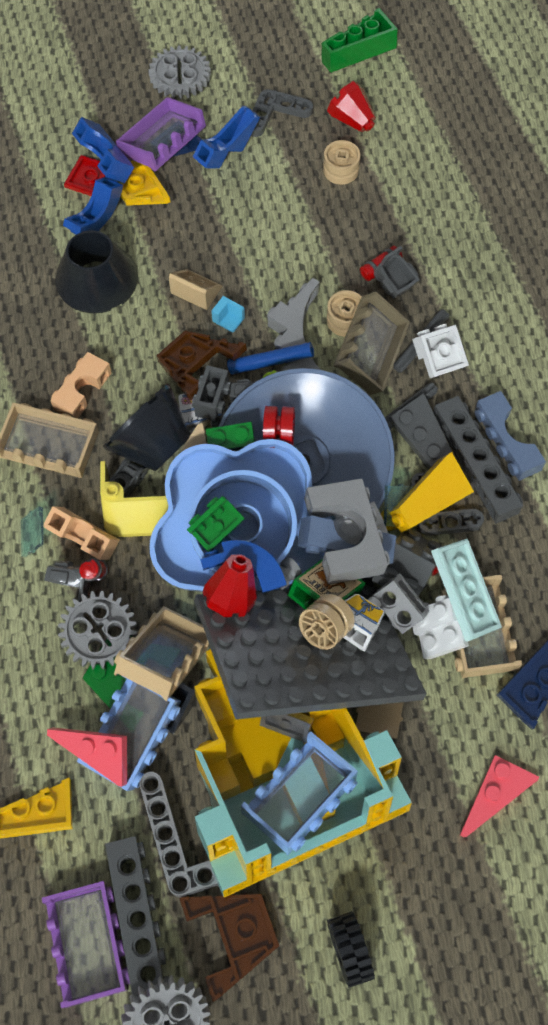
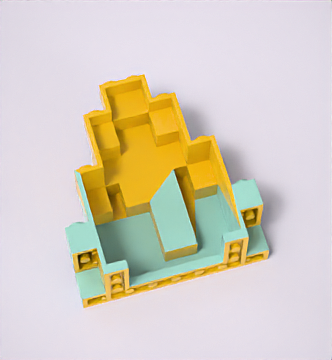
(246, 757)

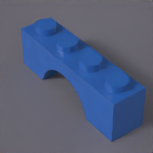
(113, 161)

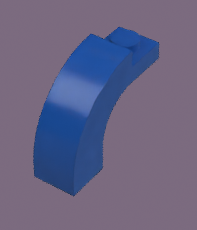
(99, 208)
(264, 564)

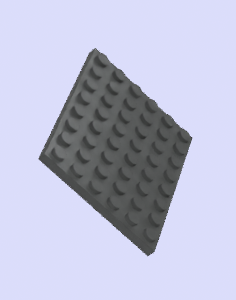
(277, 672)

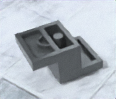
(411, 560)

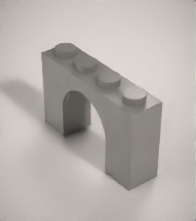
(352, 501)

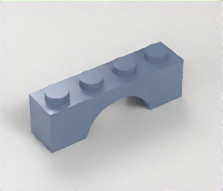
(521, 458)
(320, 535)

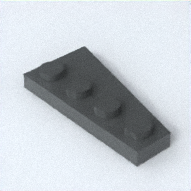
(421, 431)

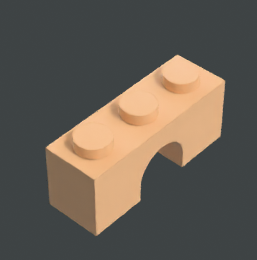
(88, 371)
(73, 527)

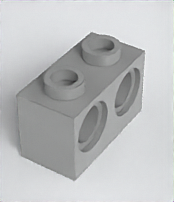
(405, 600)

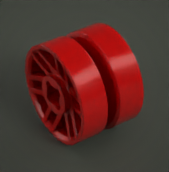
(278, 426)

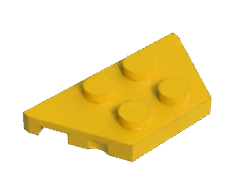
(143, 187)

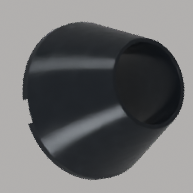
(96, 287)
(151, 432)

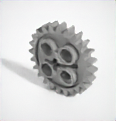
(194, 72)
(80, 642)
(162, 1000)

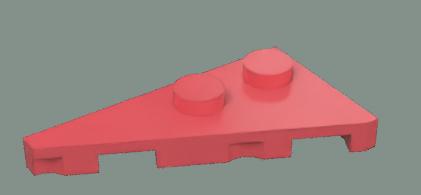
(99, 750)
(500, 787)

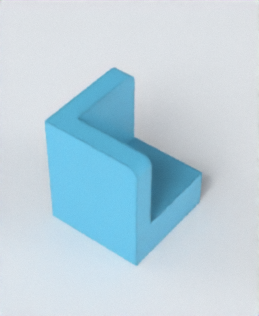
(228, 314)

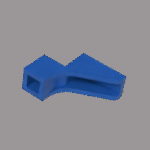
(232, 138)

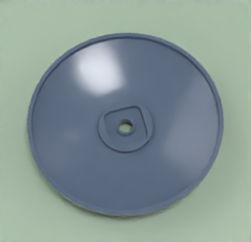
(333, 426)

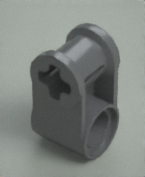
(129, 476)

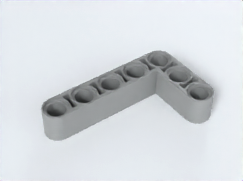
(173, 844)

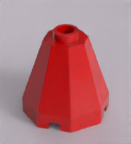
(353, 108)
(232, 587)

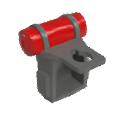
(391, 271)
(77, 576)

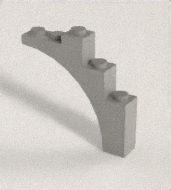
(289, 322)

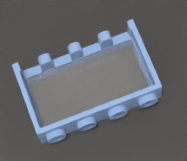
(144, 720)
(301, 794)

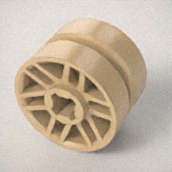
(341, 162)
(341, 311)
(326, 621)

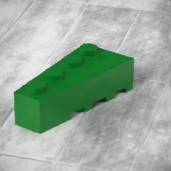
(360, 42)

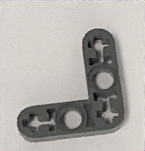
(274, 103)
(466, 513)

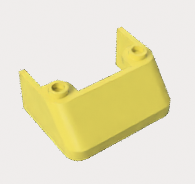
(128, 515)

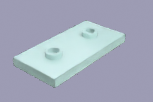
(466, 589)

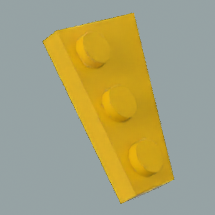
(39, 813)

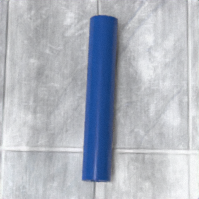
(271, 358)

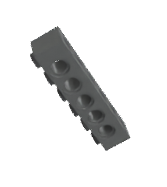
(498, 508)
(118, 853)

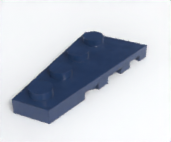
(528, 689)

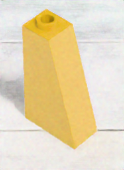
(435, 491)

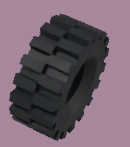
(351, 949)

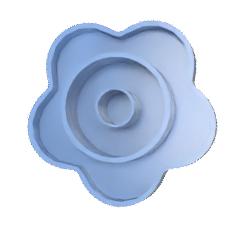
(258, 481)

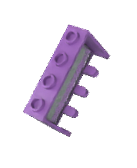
(161, 133)
(86, 944)

